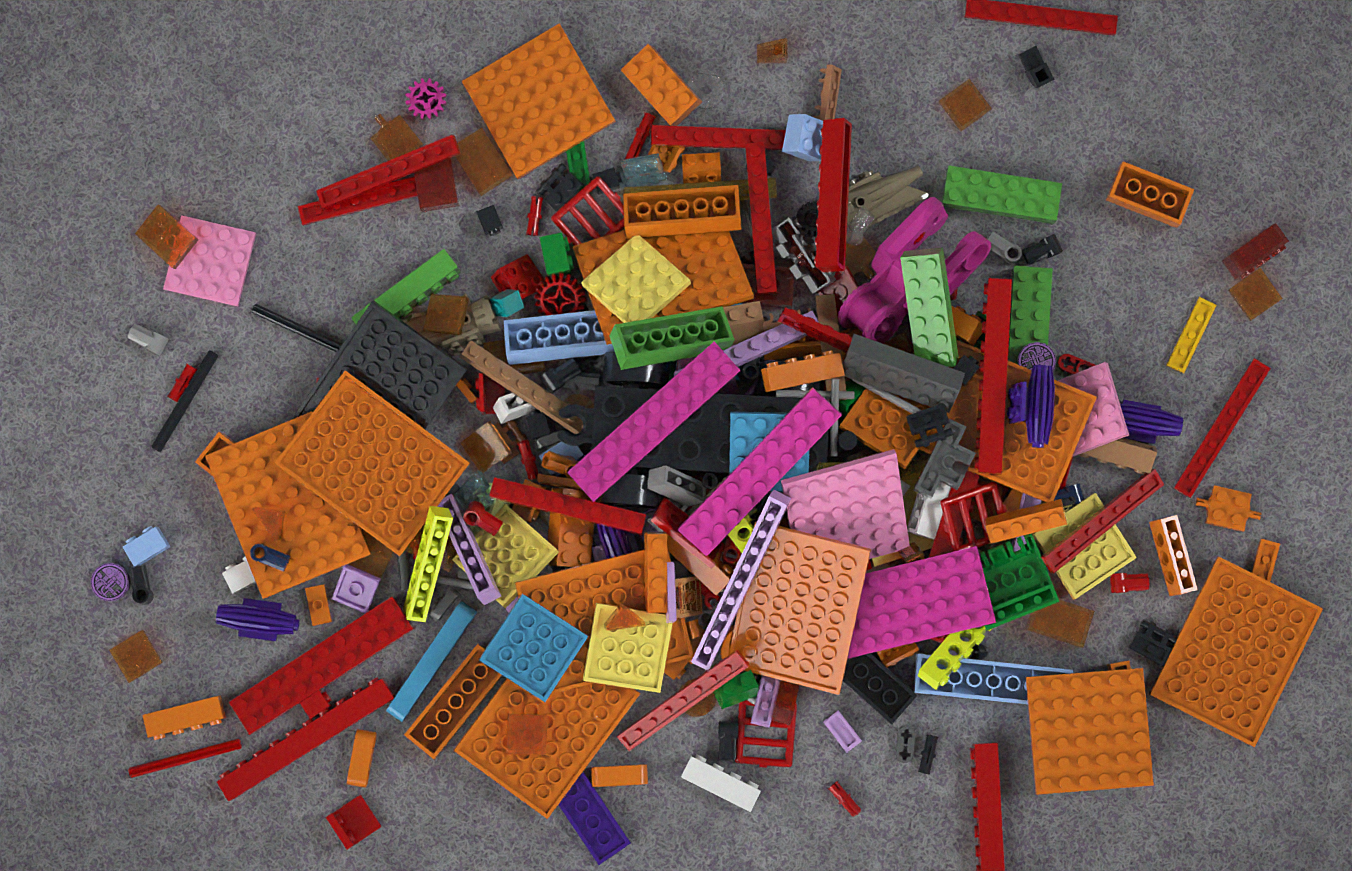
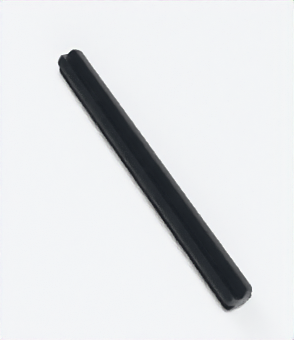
(296, 328)
(185, 401)

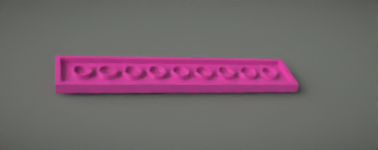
(653, 421)
(759, 471)

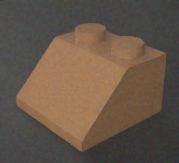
(745, 320)

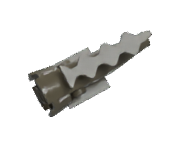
(883, 194)
(478, 322)

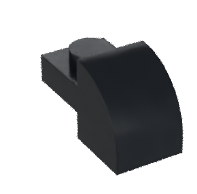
(1036, 69)

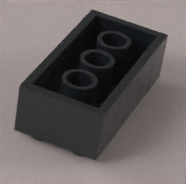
(878, 686)

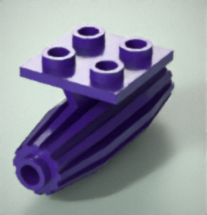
(1034, 404)
(1148, 421)
(615, 541)
(257, 619)

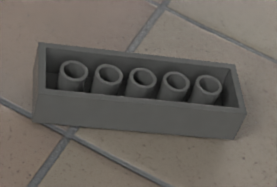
(901, 373)

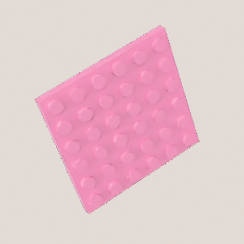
(851, 503)

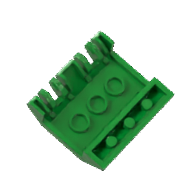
(1017, 581)

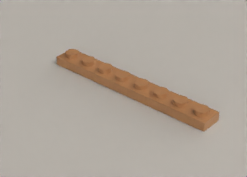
(519, 385)

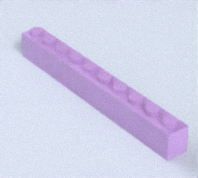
(741, 579)

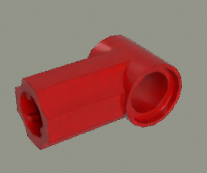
(481, 518)
(731, 547)
(1129, 582)

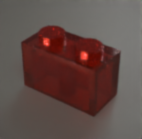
(785, 702)

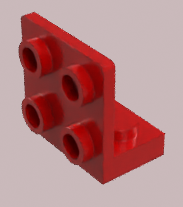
(518, 275)
(488, 394)
(353, 822)

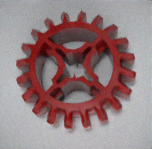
(567, 298)

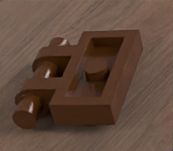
(511, 425)

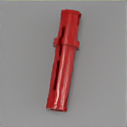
(642, 133)

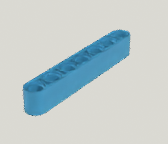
(431, 661)

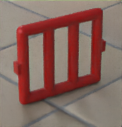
(584, 194)
(961, 499)
(764, 762)

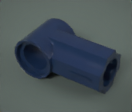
(1073, 490)
(271, 558)

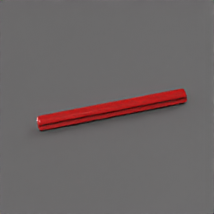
(185, 758)

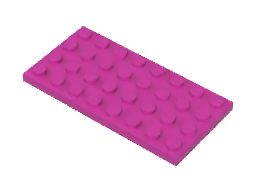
(921, 602)

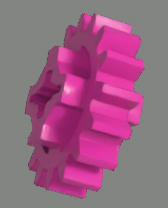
(419, 99)

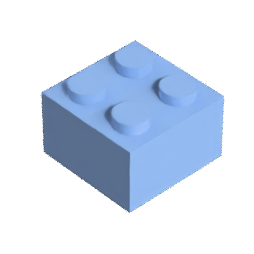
(803, 137)

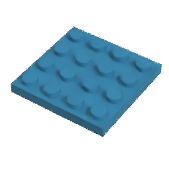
(748, 430)
(533, 647)

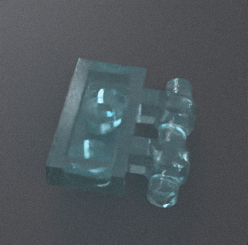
(643, 166)
(474, 489)

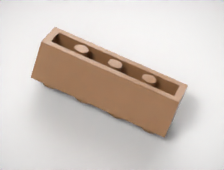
(1125, 454)

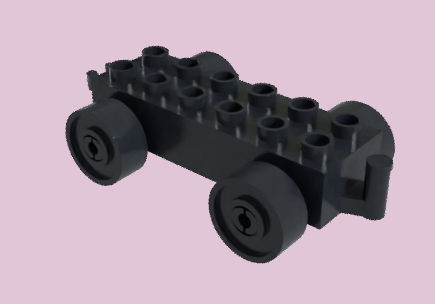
(695, 446)

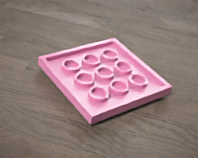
(216, 263)
(1106, 417)

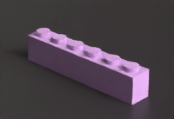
(470, 553)

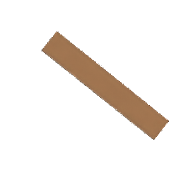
(828, 316)

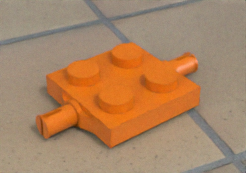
(1228, 508)

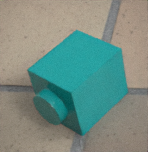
(506, 303)

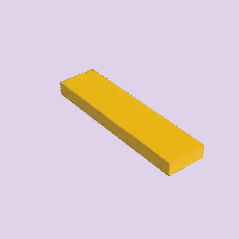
(1191, 335)

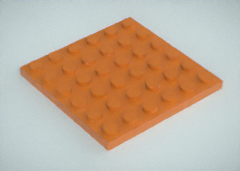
(538, 101)
(1089, 731)

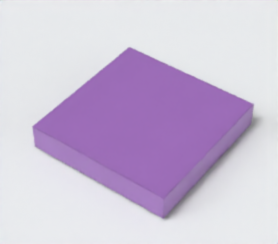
(356, 588)

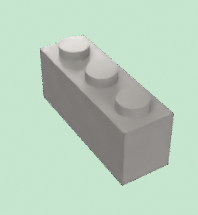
(676, 486)

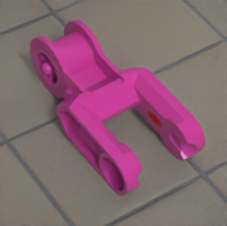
(882, 303)

